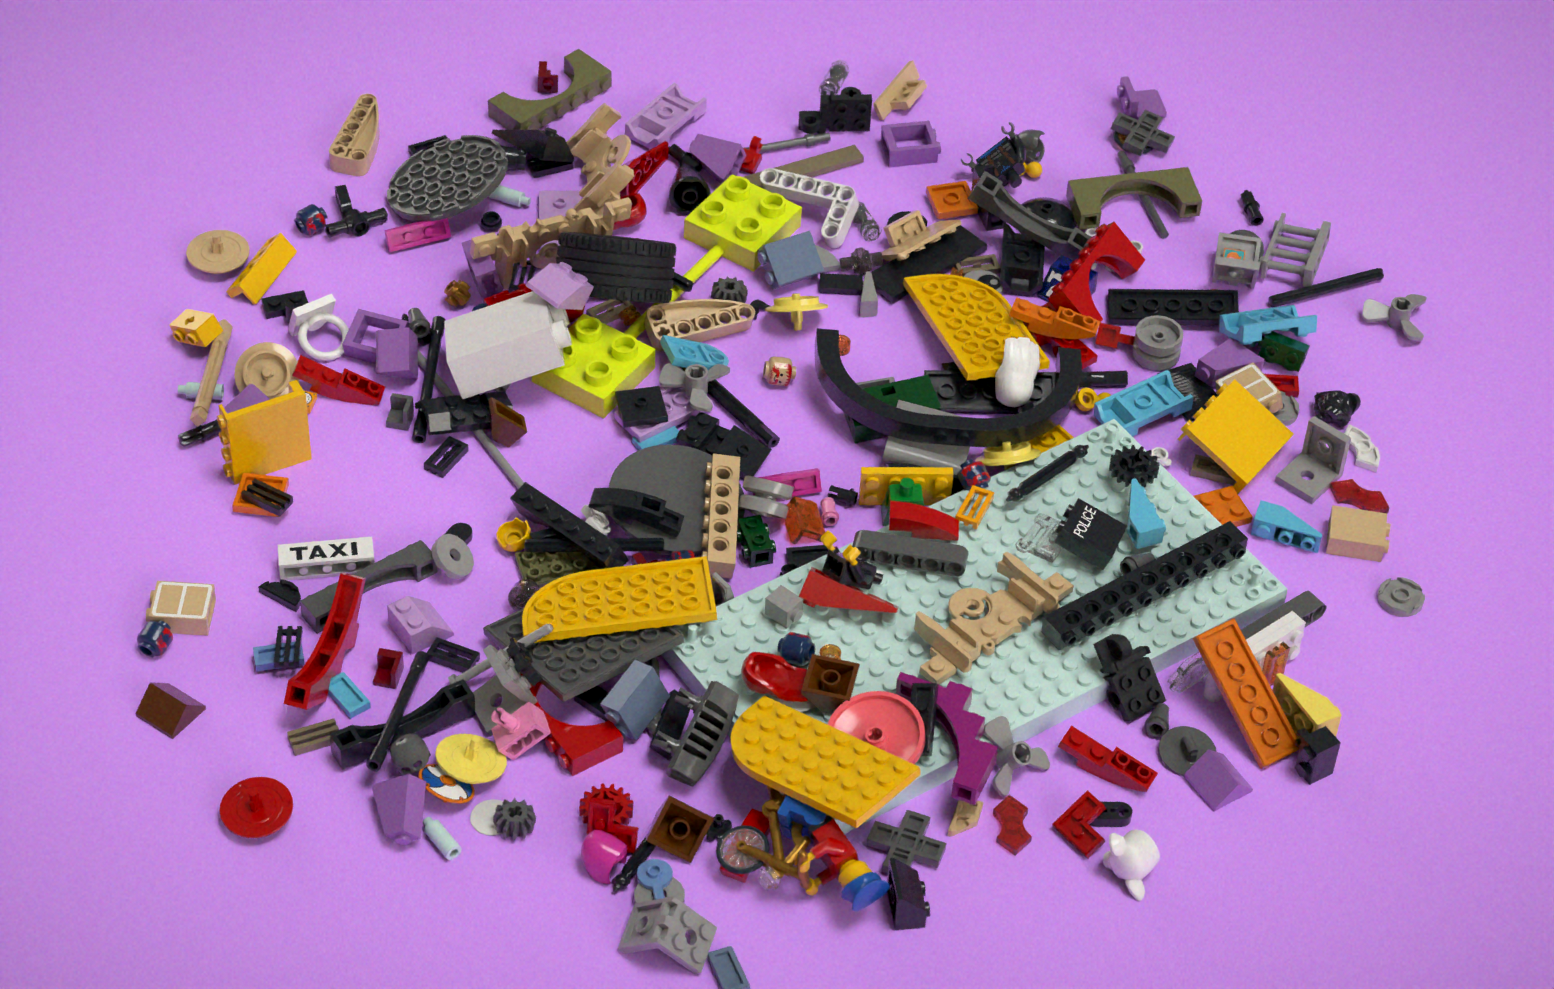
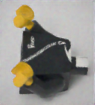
(847, 567)

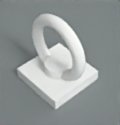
(312, 317)

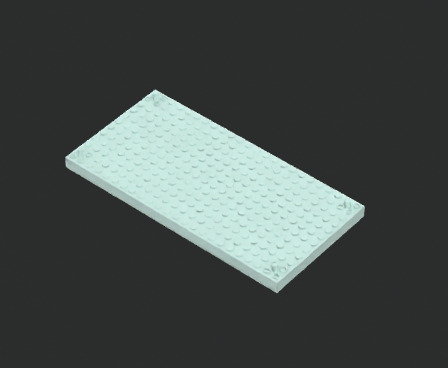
(1026, 673)

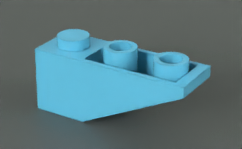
(1144, 524)
(1282, 526)

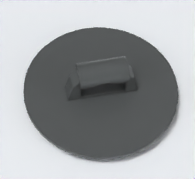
(1183, 747)

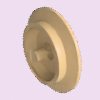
(218, 251)
(267, 367)

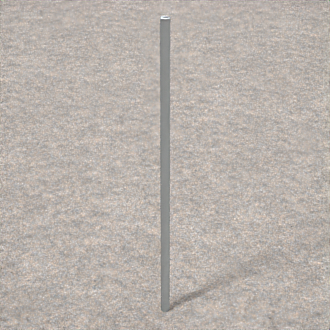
(480, 434)

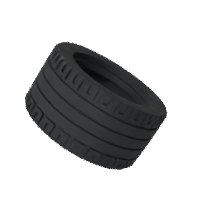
(621, 265)

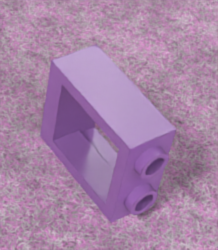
(909, 155)
(483, 273)
(356, 332)

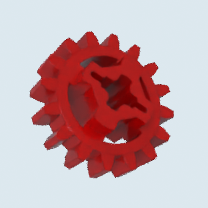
(623, 807)

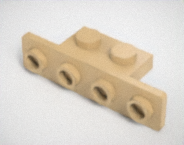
(900, 92)

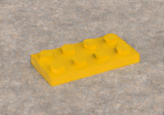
(874, 482)

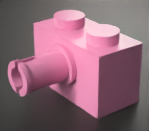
(519, 730)

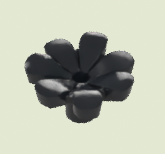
(718, 827)

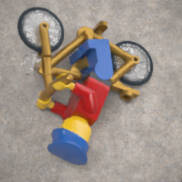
(747, 849)

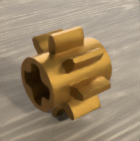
(457, 293)

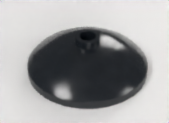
(1052, 211)

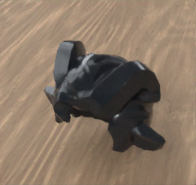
(1336, 406)

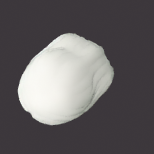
(1017, 372)

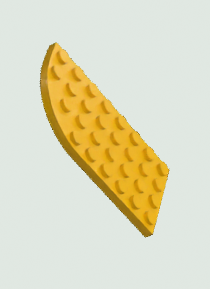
(968, 321)
(623, 599)
(817, 762)

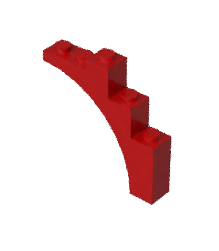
(339, 634)

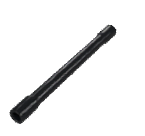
(436, 333)
(380, 750)

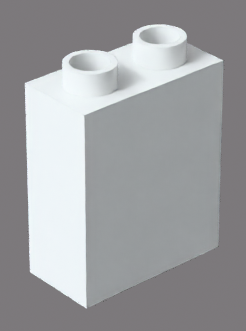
(505, 343)

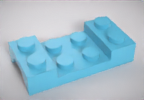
(1250, 325)
(1143, 403)

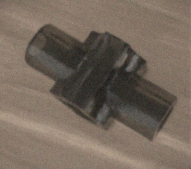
(861, 261)

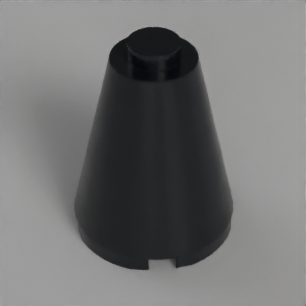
(687, 189)

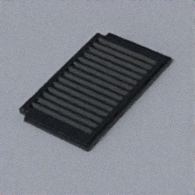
(1187, 384)

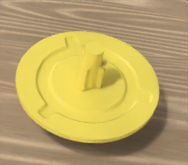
(796, 305)
(1008, 454)
(470, 758)

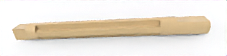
(211, 374)

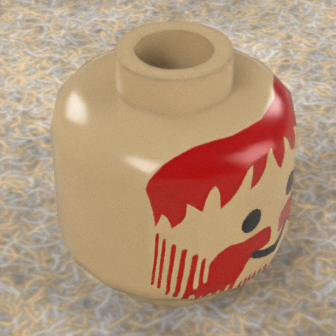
(779, 371)

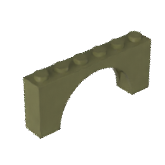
(588, 81)
(1169, 185)

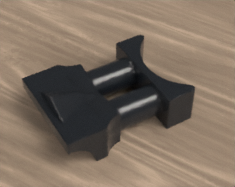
(523, 661)

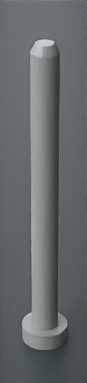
(485, 665)

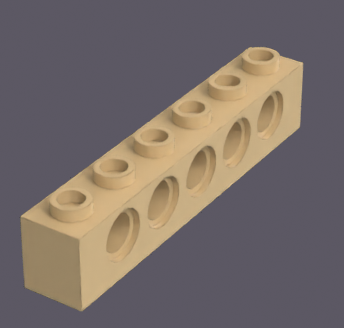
(721, 514)

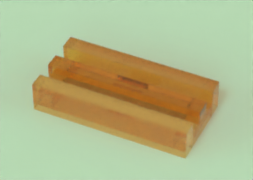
(1275, 662)

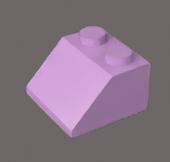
(561, 286)
(417, 623)

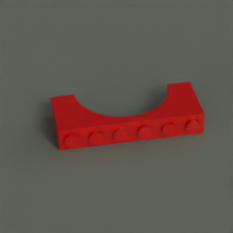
(1108, 248)
(580, 746)

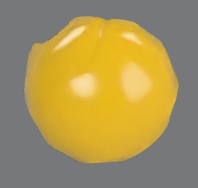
(513, 535)

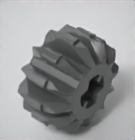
(729, 290)
(514, 819)

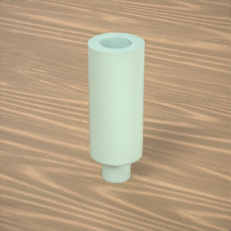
(510, 196)
(191, 390)
(441, 838)

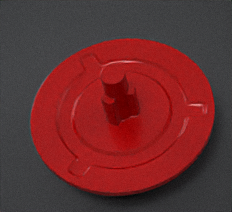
(256, 807)

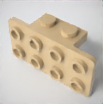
(911, 235)

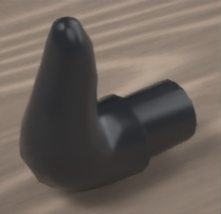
(758, 305)

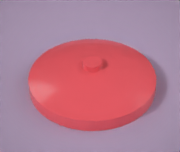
(883, 722)

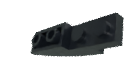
(634, 505)

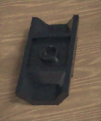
(1021, 263)
(456, 414)

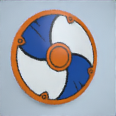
(444, 786)

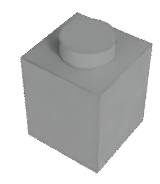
(784, 606)

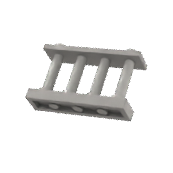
(1311, 260)

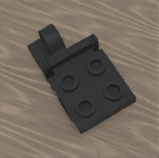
(839, 112)
(1131, 676)

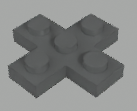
(1142, 132)
(907, 841)

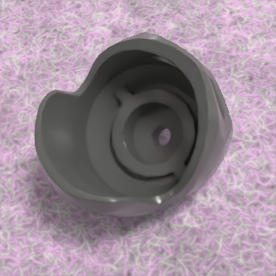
(1033, 144)
(407, 751)

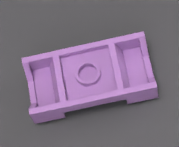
(663, 117)

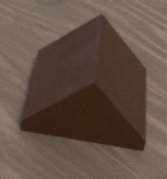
(829, 682)
(168, 708)
(679, 828)

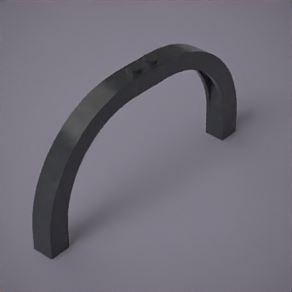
(941, 428)

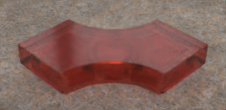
(1351, 493)
(1013, 833)

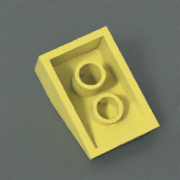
(1305, 706)

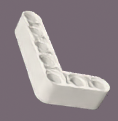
(817, 196)

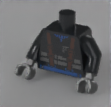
(1006, 157)

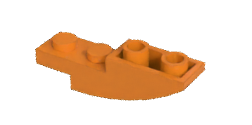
(1059, 324)

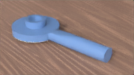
(655, 876)

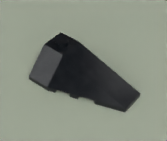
(540, 143)

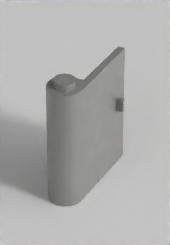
(924, 454)

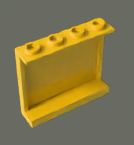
(1237, 433)
(265, 435)

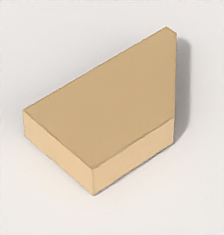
(965, 817)

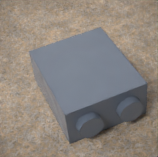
(790, 260)
(635, 699)

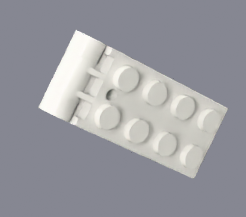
(1286, 629)

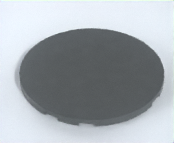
(447, 178)
(673, 475)

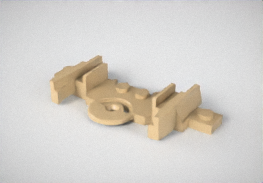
(598, 152)
(523, 241)
(966, 638)

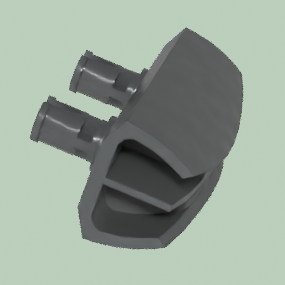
(704, 734)

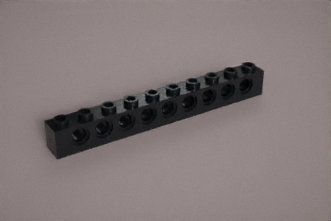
(1144, 585)

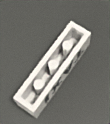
(324, 558)

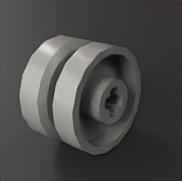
(1157, 343)
(765, 497)

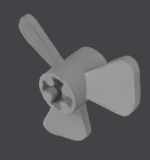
(1396, 315)
(695, 381)
(1011, 754)

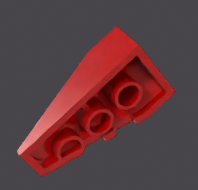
(645, 167)
(827, 592)

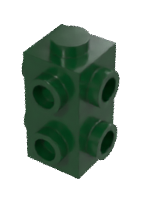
(1283, 351)
(755, 541)

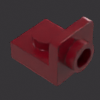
(546, 81)

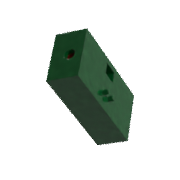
(913, 390)

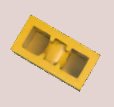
(195, 328)

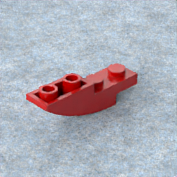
(336, 385)
(1106, 764)

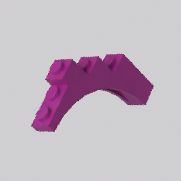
(965, 730)

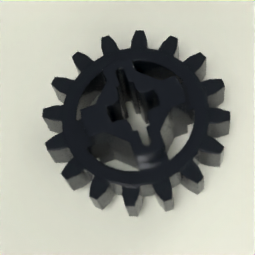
(1134, 464)

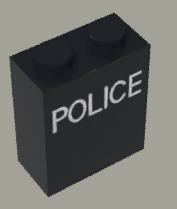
(1089, 533)

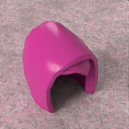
(600, 854)

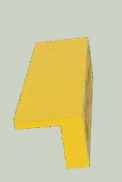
(263, 269)

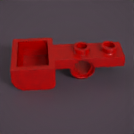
(1087, 355)

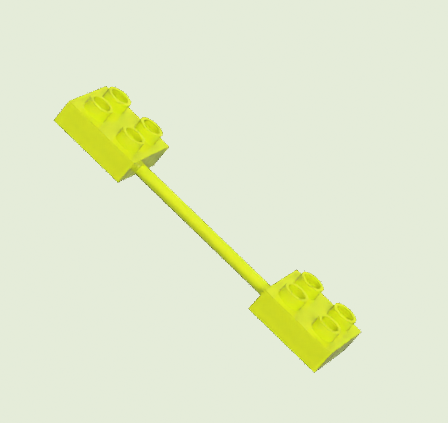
(727, 223)

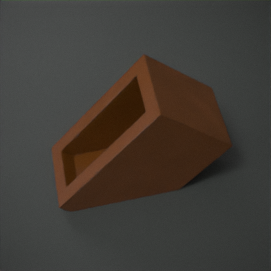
(505, 423)

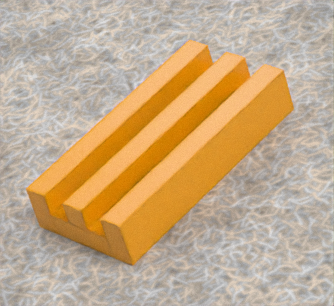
(969, 518)

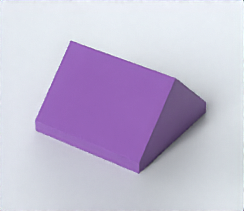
(397, 353)
(1217, 780)

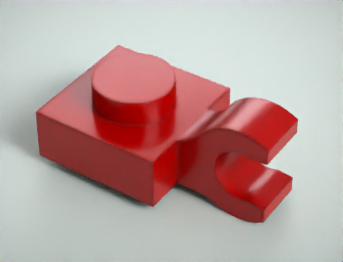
(753, 156)
(1110, 335)

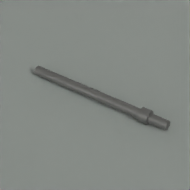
(808, 140)
(1128, 167)

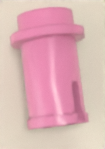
(829, 513)

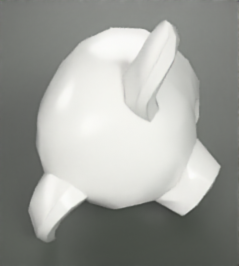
(1132, 859)

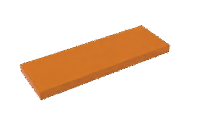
(1247, 693)

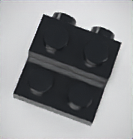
(702, 433)

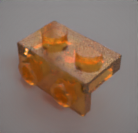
(803, 520)

